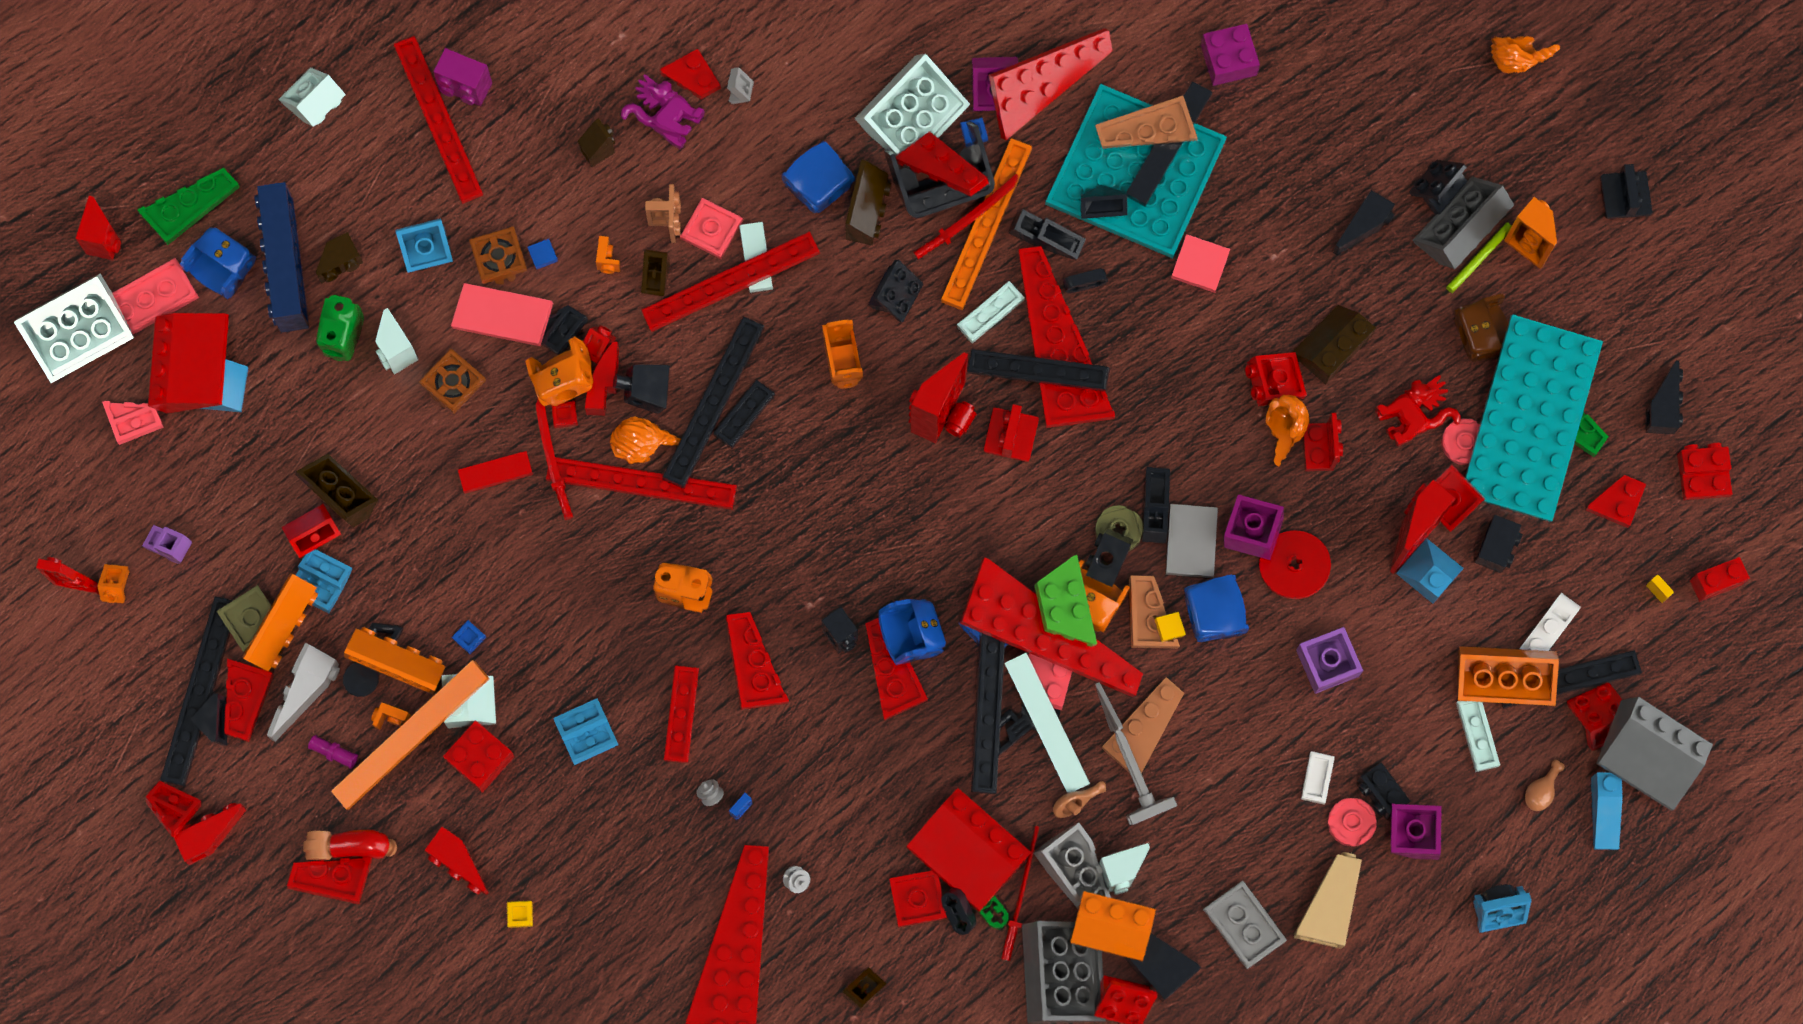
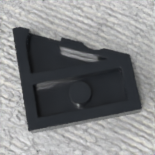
(561, 328)

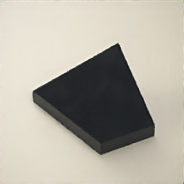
(1103, 202)
(211, 719)

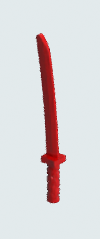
(967, 219)
(557, 484)
(1014, 924)

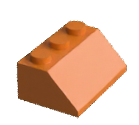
(1534, 232)
(1113, 926)

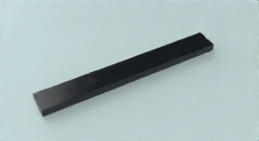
(713, 402)
(198, 692)
(987, 715)

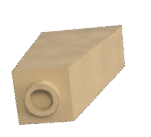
(1331, 907)

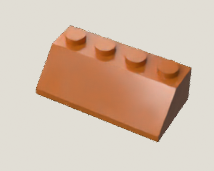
(279, 622)
(394, 661)
(1507, 676)

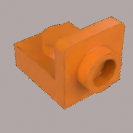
(604, 257)
(112, 583)
(394, 715)

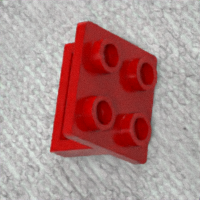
(1011, 434)
(1124, 1001)

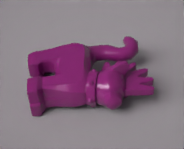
(667, 119)

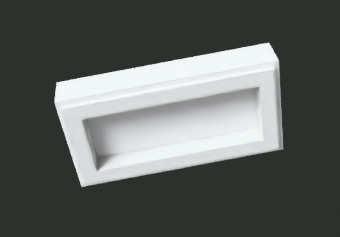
(1317, 777)

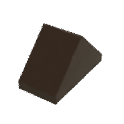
(655, 272)
(864, 989)

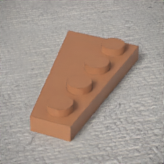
(1152, 125)
(1146, 724)

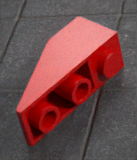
(204, 837)
(453, 854)

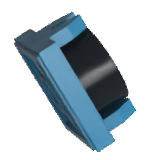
(1501, 907)

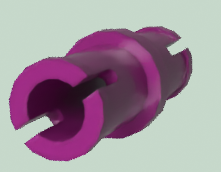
(333, 751)

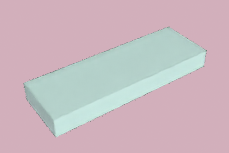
(754, 245)
(990, 312)
(1478, 735)

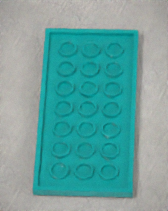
(1532, 417)

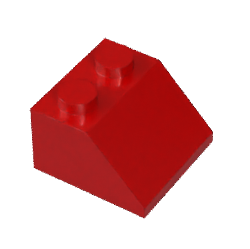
(96, 233)

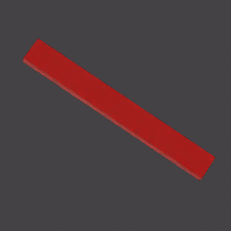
(438, 120)
(730, 281)
(644, 483)

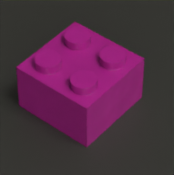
(1230, 54)
(462, 77)
(1254, 527)

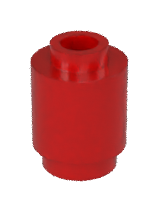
(960, 419)

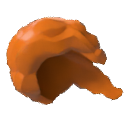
(1518, 53)
(1288, 423)
(638, 439)

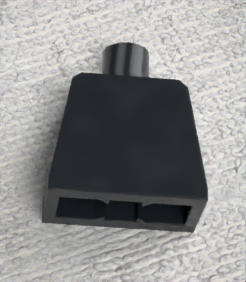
(645, 386)

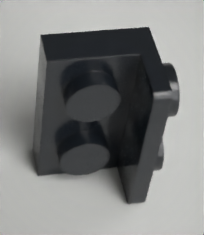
(1382, 790)

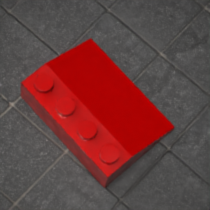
(188, 361)
(937, 398)
(1421, 518)
(968, 849)

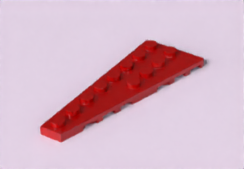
(1057, 338)
(1012, 614)
(732, 969)

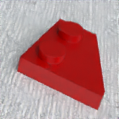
(693, 74)
(172, 807)

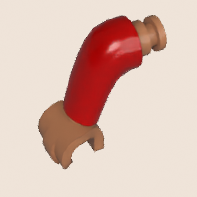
(363, 843)

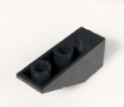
(1663, 410)

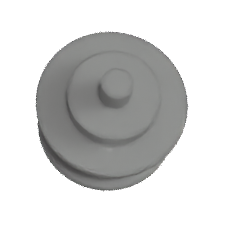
(710, 792)
(796, 879)

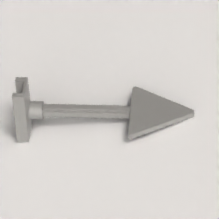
(1149, 805)

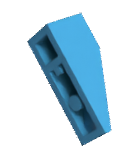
(1606, 810)

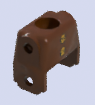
(1482, 327)

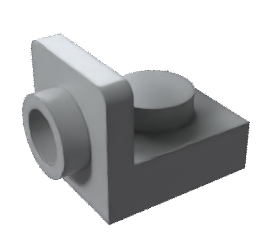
(740, 86)

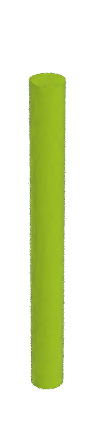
(1479, 258)

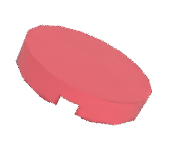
(1459, 441)
(1352, 822)

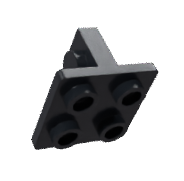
(1440, 184)
(1626, 193)
(896, 291)

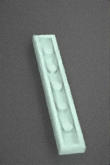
(1047, 723)

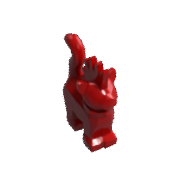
(1410, 415)

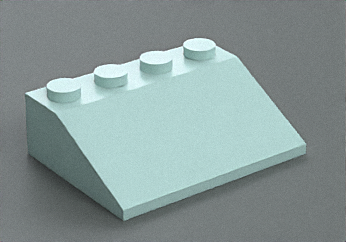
(912, 105)
(74, 328)

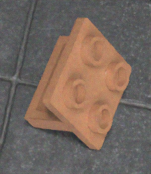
(665, 213)

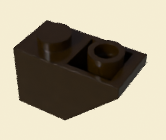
(597, 143)
(338, 257)

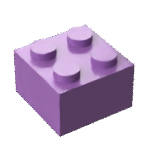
(1329, 660)

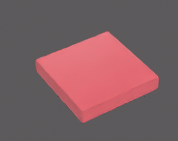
(711, 228)
(1200, 263)

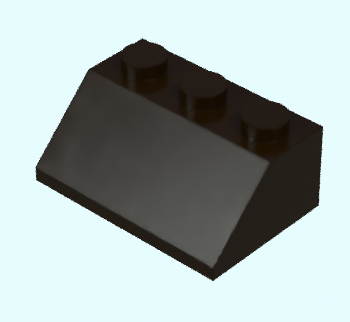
(867, 204)
(1334, 342)
(338, 489)

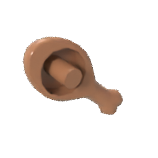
(1542, 791)
(1074, 801)

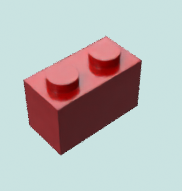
(311, 530)
(1719, 579)

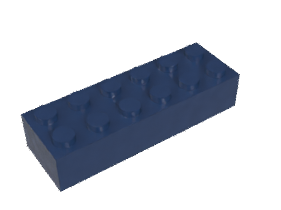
(282, 257)

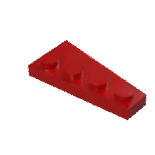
(753, 669)

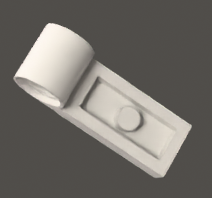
(1551, 624)

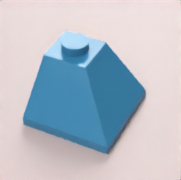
(1429, 571)

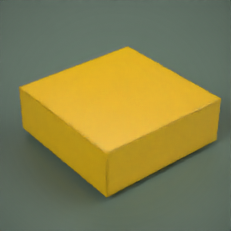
(1660, 588)
(1170, 627)
(520, 914)

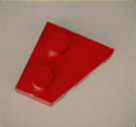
(1619, 501)

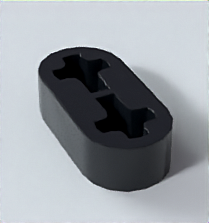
(1085, 280)
(958, 911)

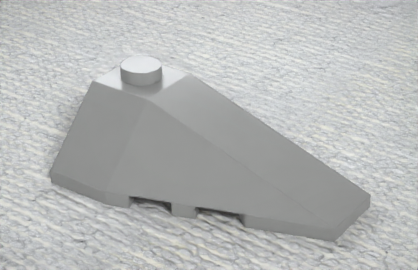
(311, 677)
(1073, 863)

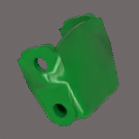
(339, 330)

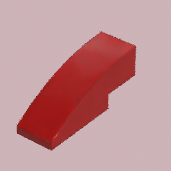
(603, 381)

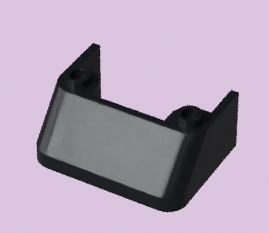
(934, 196)

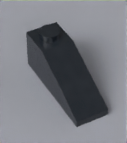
(1367, 221)

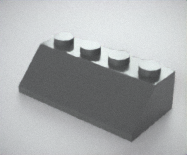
(1464, 222)

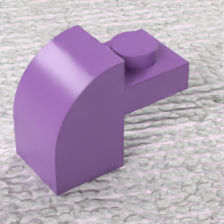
(167, 543)

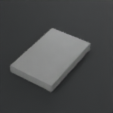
(1191, 541)
(1244, 925)

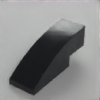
(1046, 234)
(1156, 505)

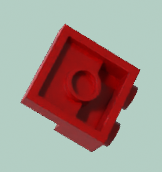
(1274, 377)
(1705, 471)

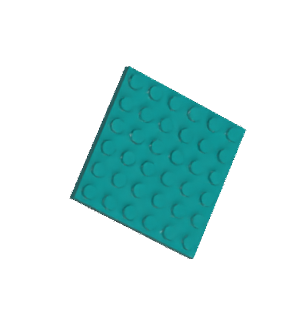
(1174, 200)

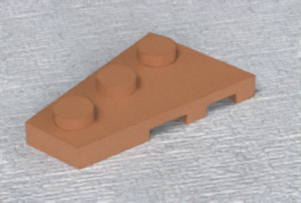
(1145, 607)

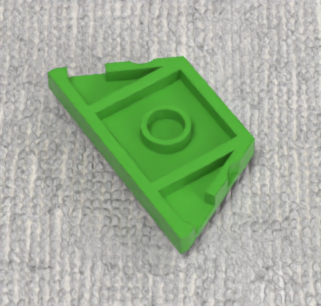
(1065, 603)

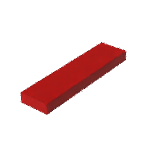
(681, 714)

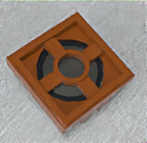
(498, 258)
(454, 381)

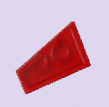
(65, 577)
(245, 697)
(331, 879)

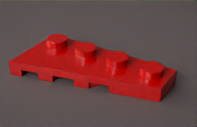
(942, 163)
(896, 684)

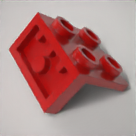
(1322, 445)
(1596, 712)

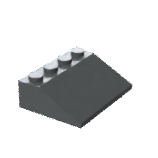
(1653, 752)
(1060, 975)

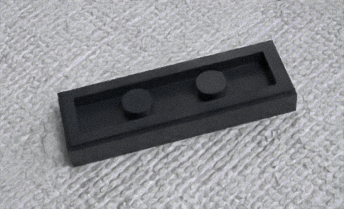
(744, 414)

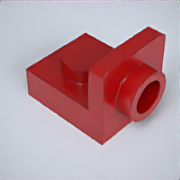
(598, 341)

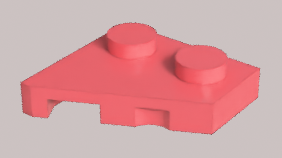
(131, 420)
(1053, 678)

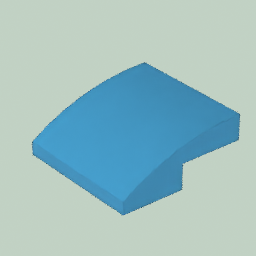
(327, 575)
(585, 731)

